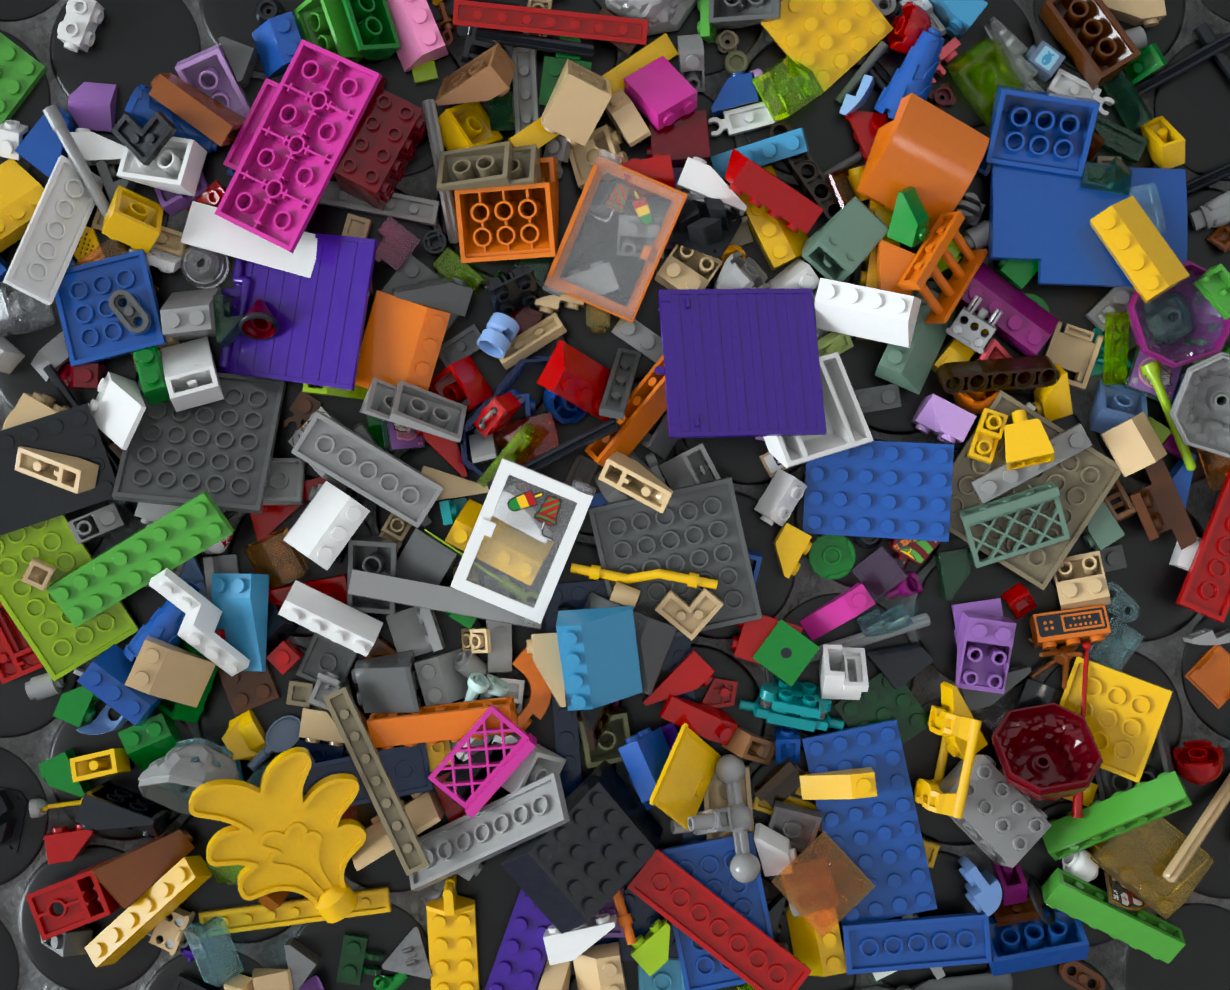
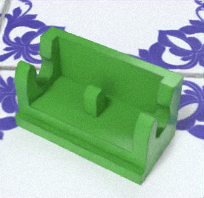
(1216, 288)

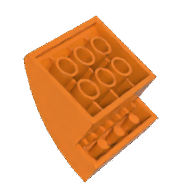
(925, 152)
(510, 219)

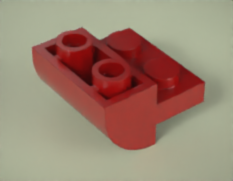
(657, 167)

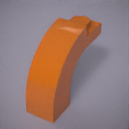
(539, 691)

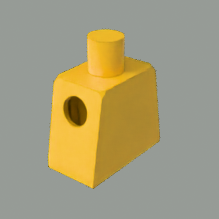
(1026, 442)

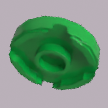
(832, 556)

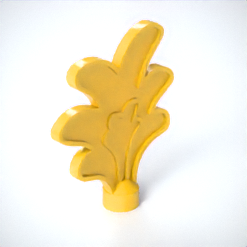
(285, 836)

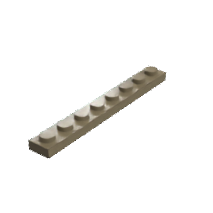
(376, 781)

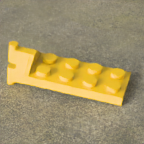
(453, 940)

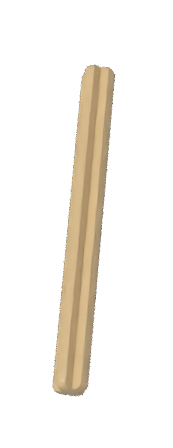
(1198, 833)

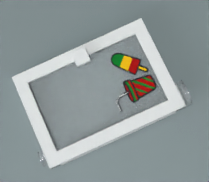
(522, 540)

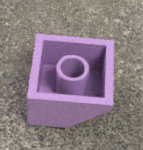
(943, 419)

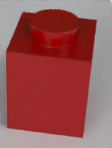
(285, 656)

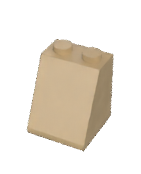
(576, 103)

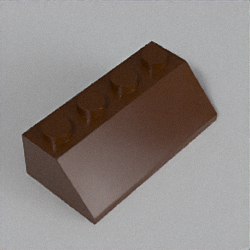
(1090, 38)

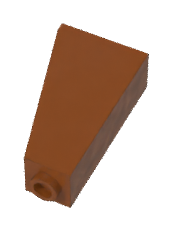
(197, 108)
(138, 869)

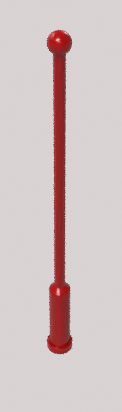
(1078, 798)

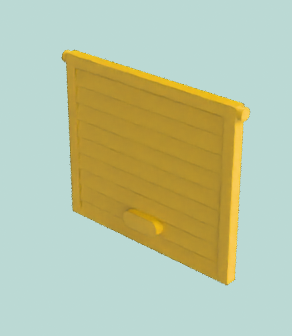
(685, 777)

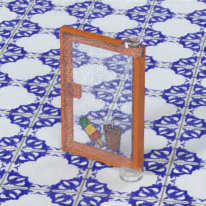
(615, 238)

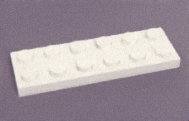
(52, 234)

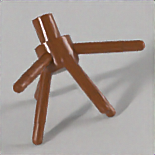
(1062, 656)

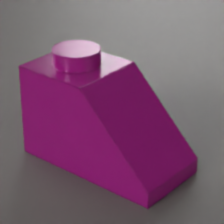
(1012, 883)

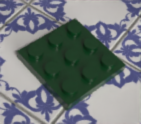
(884, 704)

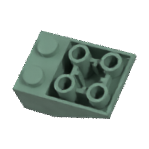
(844, 241)

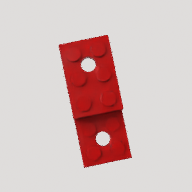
(82, 900)

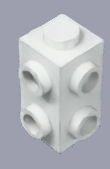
(80, 24)
(780, 498)

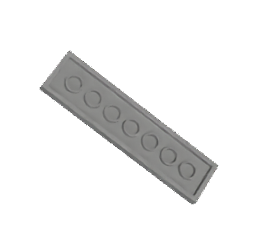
(492, 830)

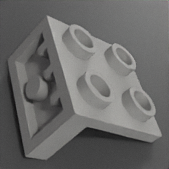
(416, 631)

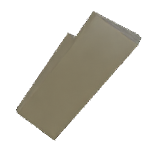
(488, 167)

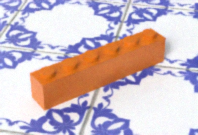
(642, 412)
(437, 723)

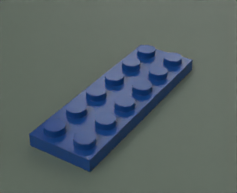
(917, 943)

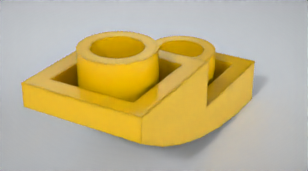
(986, 435)

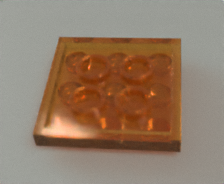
(823, 884)

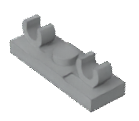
(1115, 300)

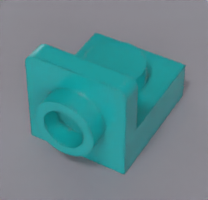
(451, 509)

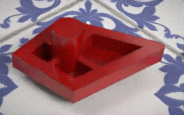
(720, 693)

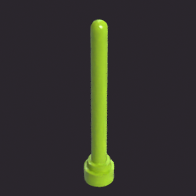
(1153, 373)

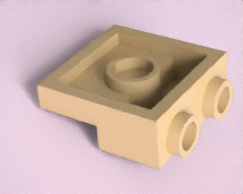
(584, 157)

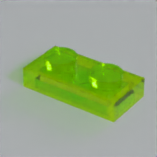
(450, 265)

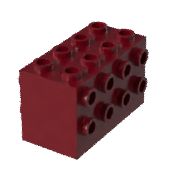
(381, 149)

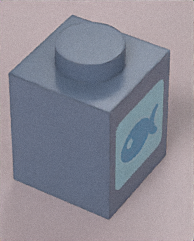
(1044, 60)

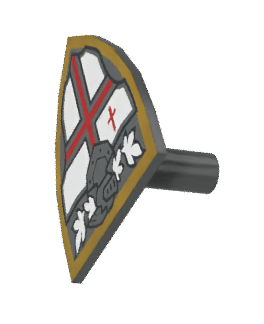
(1121, 896)

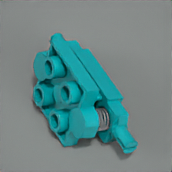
(793, 706)

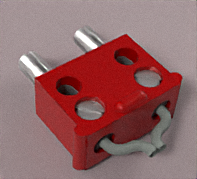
(498, 413)

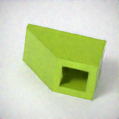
(653, 949)

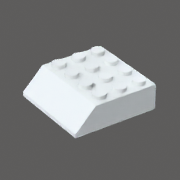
(843, 420)

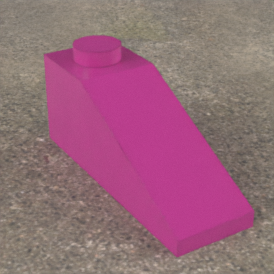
(837, 611)

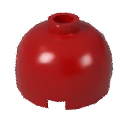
(908, 27)
(1198, 761)

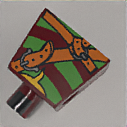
(912, 550)

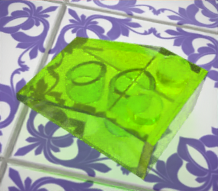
(980, 73)

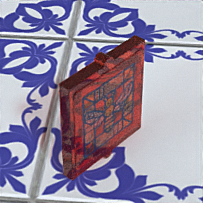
(841, 187)

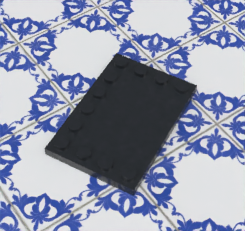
(31, 500)

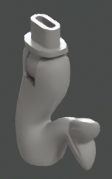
(1212, 214)

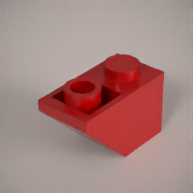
(66, 844)

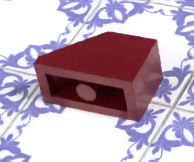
(82, 376)

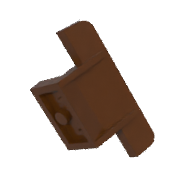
(1162, 508)

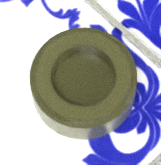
(736, 62)

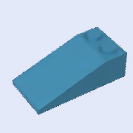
(957, 15)
(244, 613)

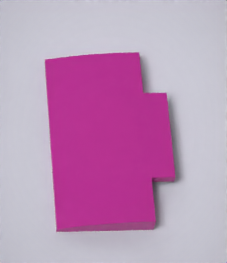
(294, 143)

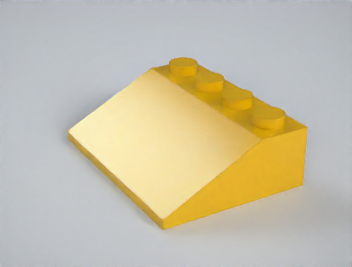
(17, 201)

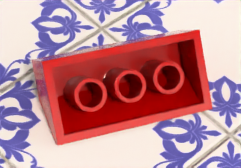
(771, 192)
(576, 379)

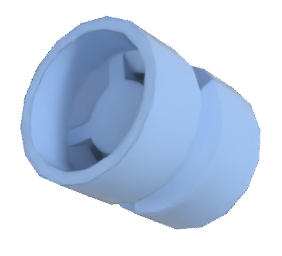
(498, 335)

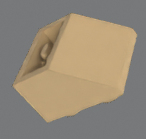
(687, 269)
(1082, 582)

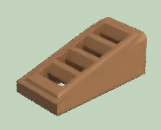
(1125, 501)

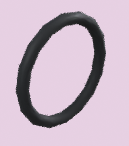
(1033, 898)

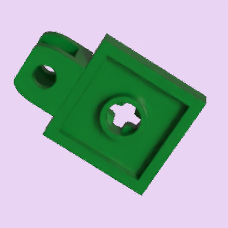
(552, 69)

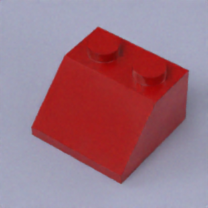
(462, 384)

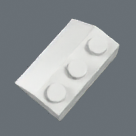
(326, 525)

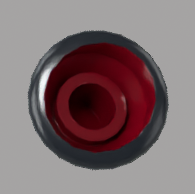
(259, 322)

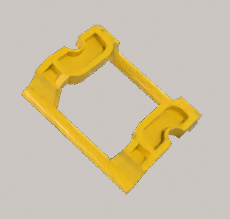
(927, 791)

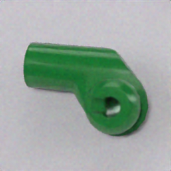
(390, 982)

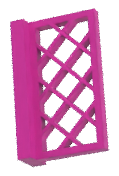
(501, 770)

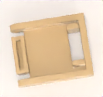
(1074, 352)

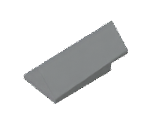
(415, 409)

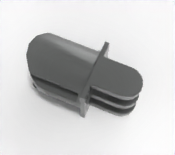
(971, 209)

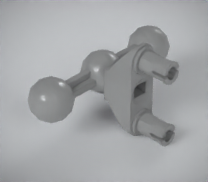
(734, 818)

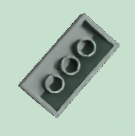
(912, 365)

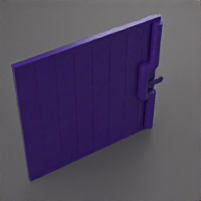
(317, 315)
(741, 363)

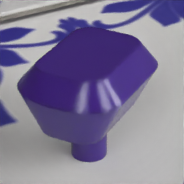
(186, 952)

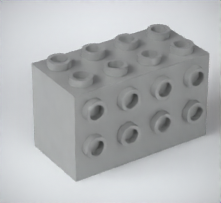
(996, 813)

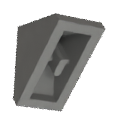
(241, 59)

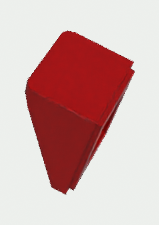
(1018, 600)

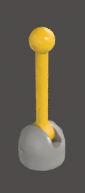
(40, 807)

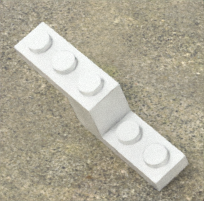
(199, 622)

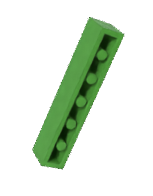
(1116, 815)
(1091, 905)

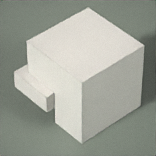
(842, 672)

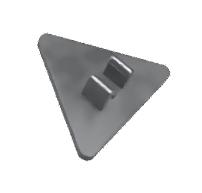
(410, 957)

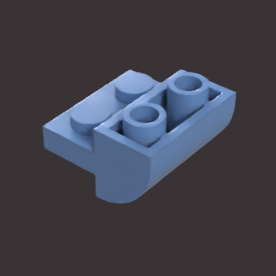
(982, 888)

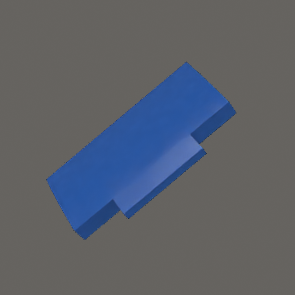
(1049, 217)

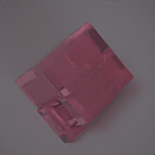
(396, 244)

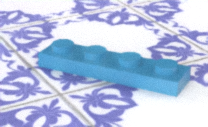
(766, 150)

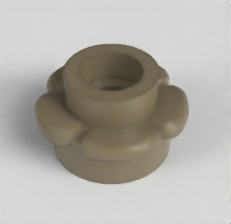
(727, 35)

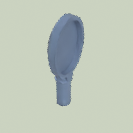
(280, 737)

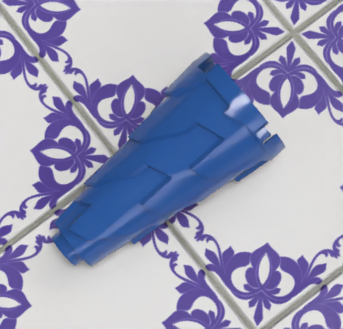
(914, 73)
(144, 106)
(162, 625)

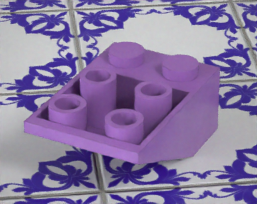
(984, 652)

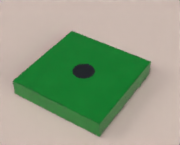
(785, 652)

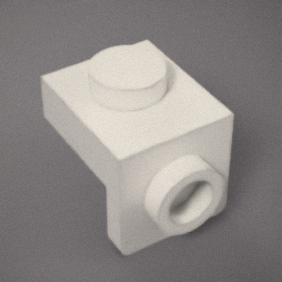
(10, 137)

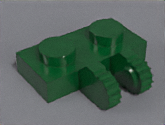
(353, 958)

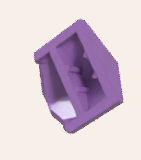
(94, 106)

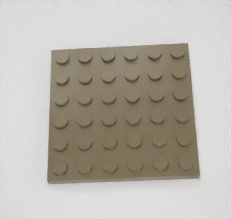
(1081, 481)

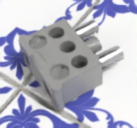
(973, 336)

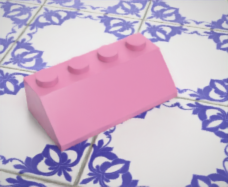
(416, 33)

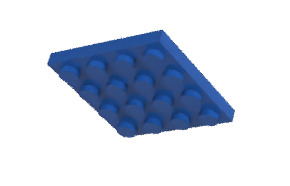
(86, 318)

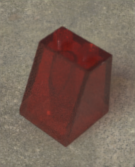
(544, 436)

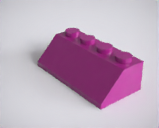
(1023, 321)

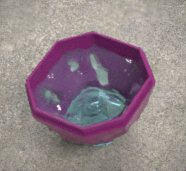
(1195, 326)

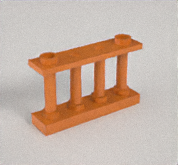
(926, 262)

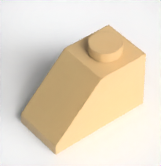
(626, 118)

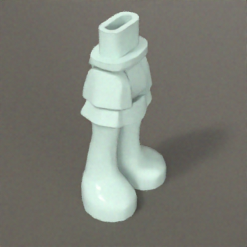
(486, 686)

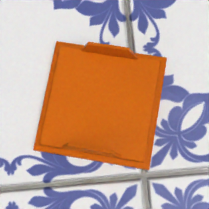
(1212, 675)

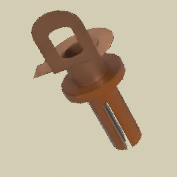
(446, 23)

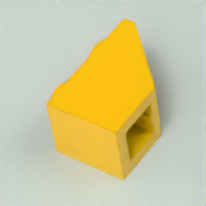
(789, 547)

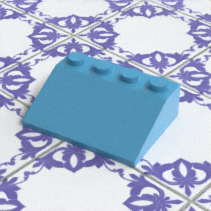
(598, 656)

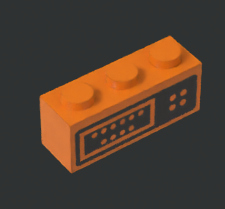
(1070, 627)

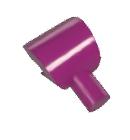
(907, 587)

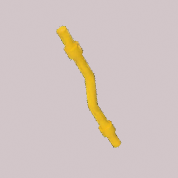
(691, 579)

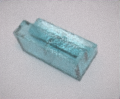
(213, 951)

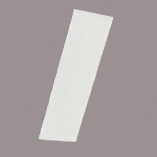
(216, 234)

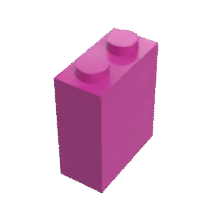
(660, 93)

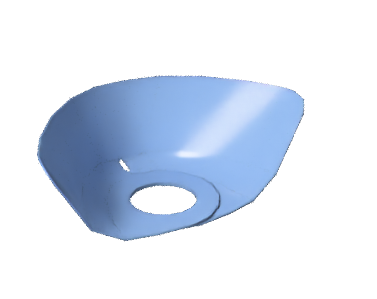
(103, 724)

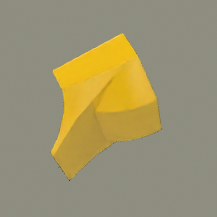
(244, 736)

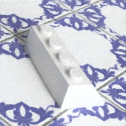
(866, 312)
(330, 618)

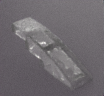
(1013, 51)

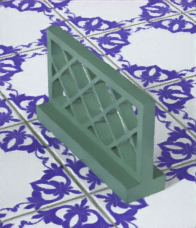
(1014, 504)

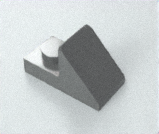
(110, 179)

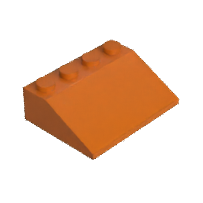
(400, 342)

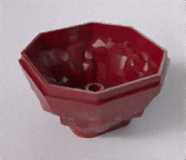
(1046, 751)

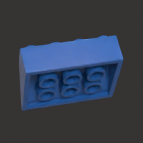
(1041, 130)

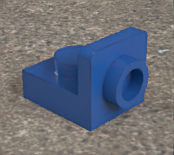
(786, 744)

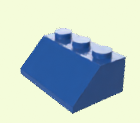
(107, 681)

